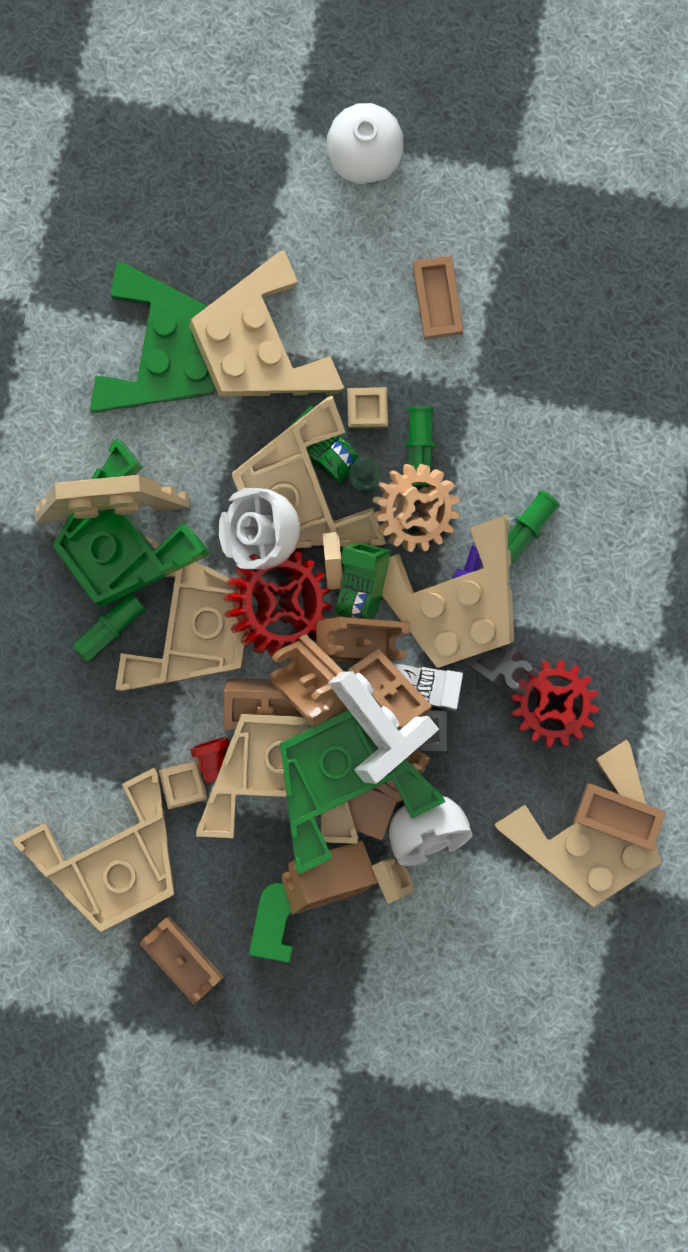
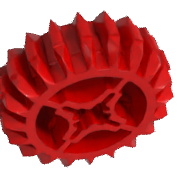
(303, 620)

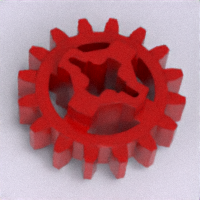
(567, 718)

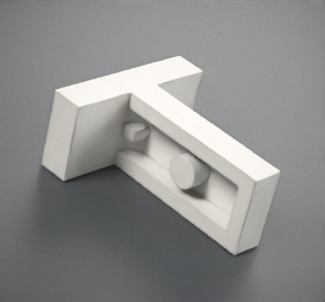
(380, 726)

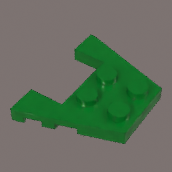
(170, 357)
(112, 553)
(322, 776)

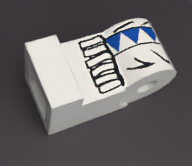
(436, 686)

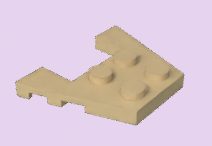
(244, 346)
(288, 470)
(117, 493)
(464, 612)
(196, 636)
(256, 769)
(579, 856)
(119, 873)

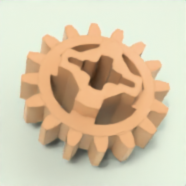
(426, 519)

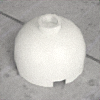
(365, 143)
(259, 525)
(428, 832)

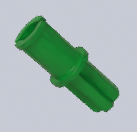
(420, 438)
(530, 523)
(108, 627)

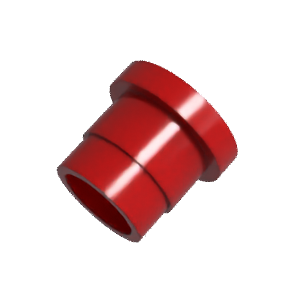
(210, 757)

